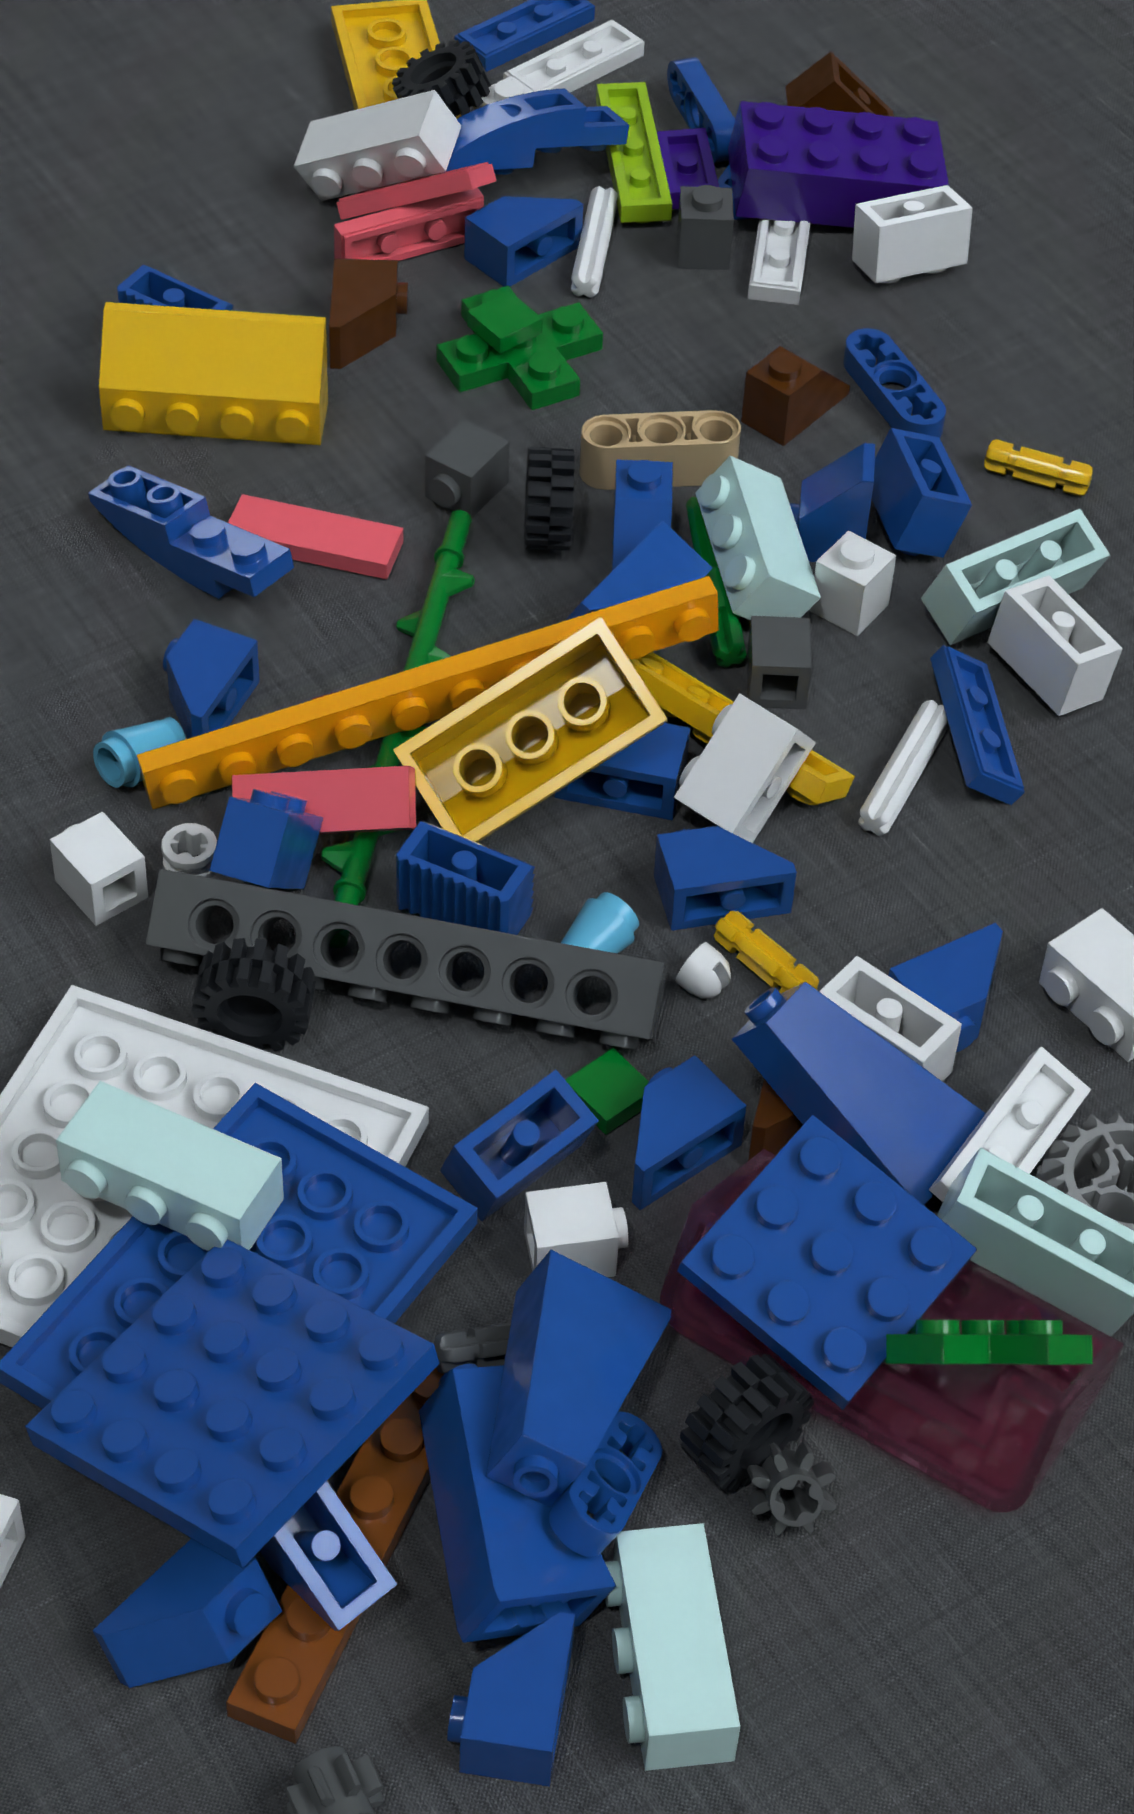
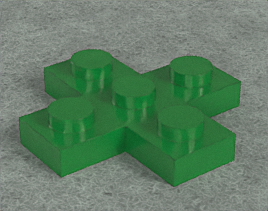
(534, 367)
(989, 1343)

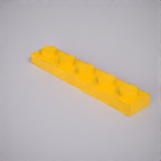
(699, 706)

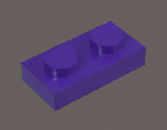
(686, 160)

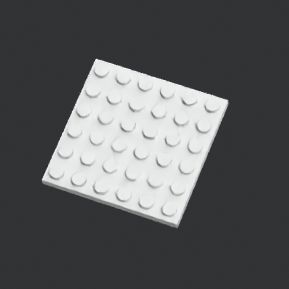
(91, 1038)

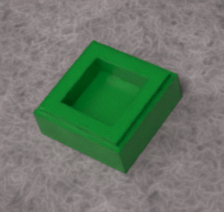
(504, 322)
(610, 1089)

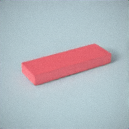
(416, 190)
(407, 229)
(322, 536)
(345, 798)

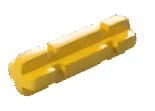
(1038, 467)
(761, 953)

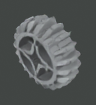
(1098, 1150)

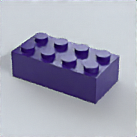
(824, 161)

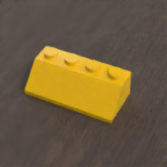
(213, 373)
(531, 734)

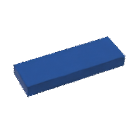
(525, 29)
(977, 725)

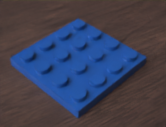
(233, 1399)

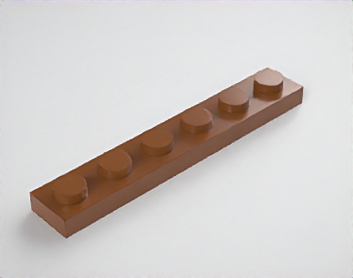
(298, 1645)

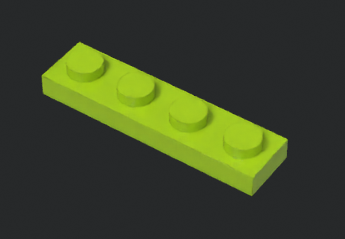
(638, 165)

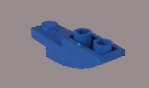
(540, 121)
(181, 535)

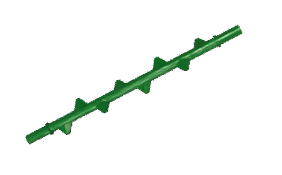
(355, 856)

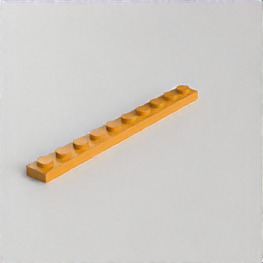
(408, 697)

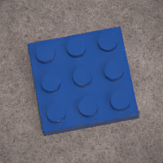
(826, 1260)

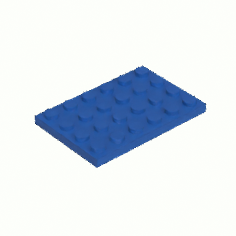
(343, 1224)

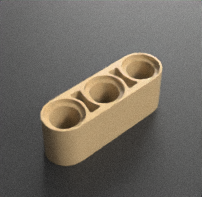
(690, 439)

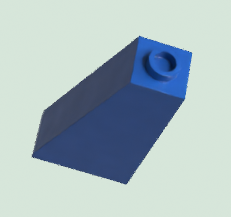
(856, 1085)
(566, 1373)
(496, 1543)

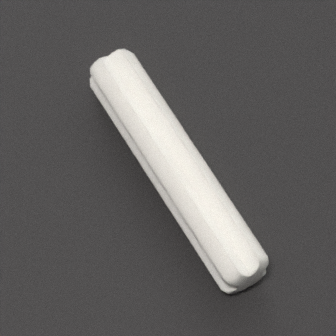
(594, 242)
(904, 768)

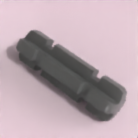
(482, 1347)

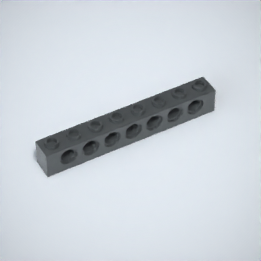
(636, 984)

